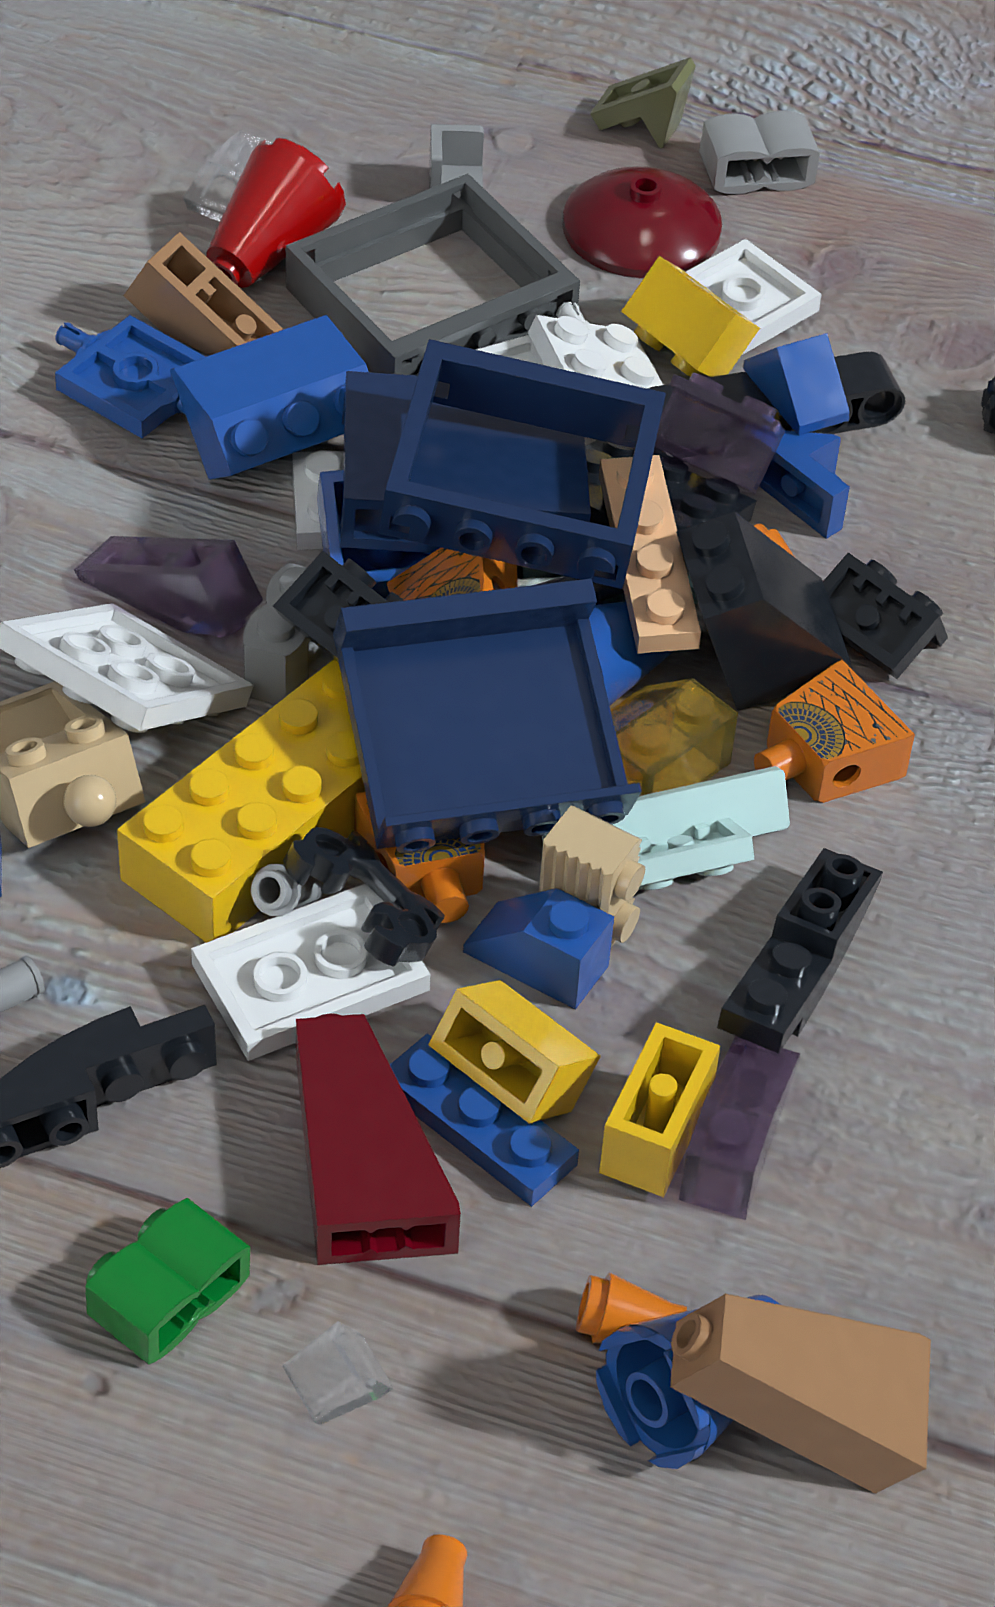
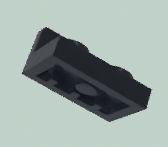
(320, 593)
(880, 616)

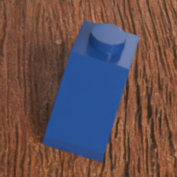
(546, 943)

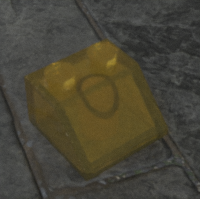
(673, 735)

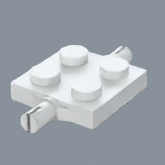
(592, 349)

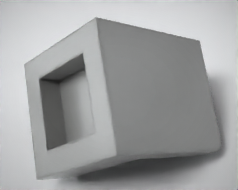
(455, 152)

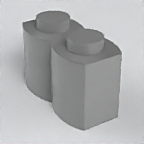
(759, 152)
(274, 650)

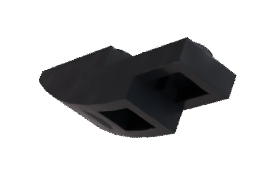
(802, 952)
(111, 1059)

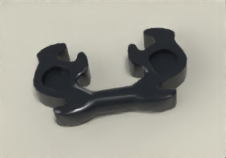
(401, 925)

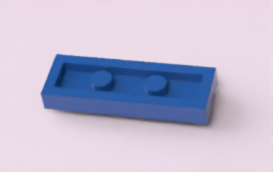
(516, 1153)

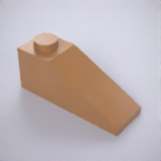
(196, 300)

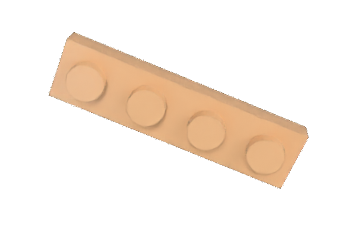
(656, 578)

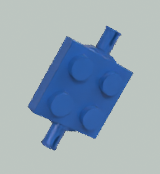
(124, 373)

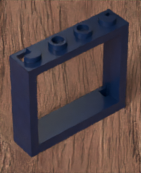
(539, 398)

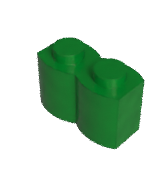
(166, 1279)

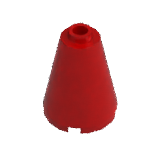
(273, 205)

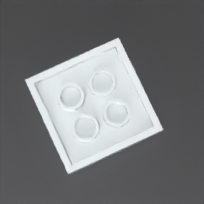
(123, 666)

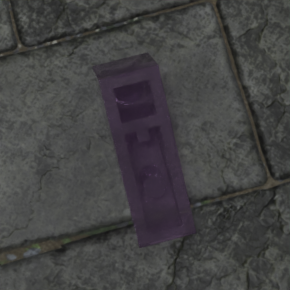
(180, 581)
(737, 1128)

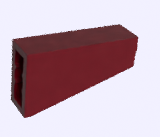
(366, 1155)

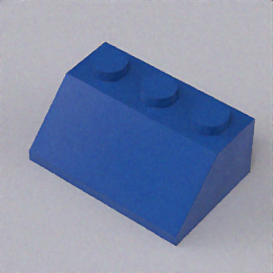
(267, 396)

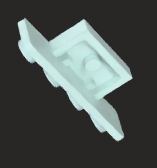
(706, 824)

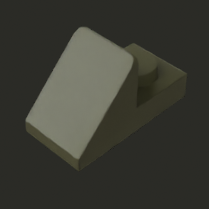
(651, 97)

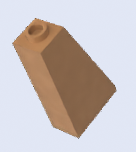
(813, 1383)

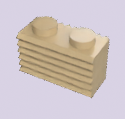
(595, 866)

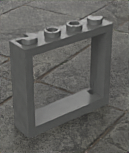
(409, 224)

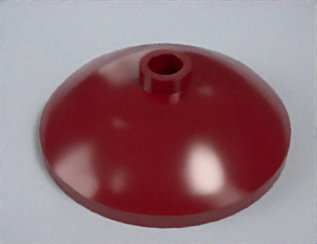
(638, 214)

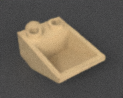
(61, 766)

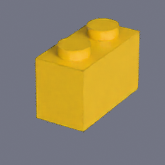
(689, 321)
(514, 1050)
(658, 1109)

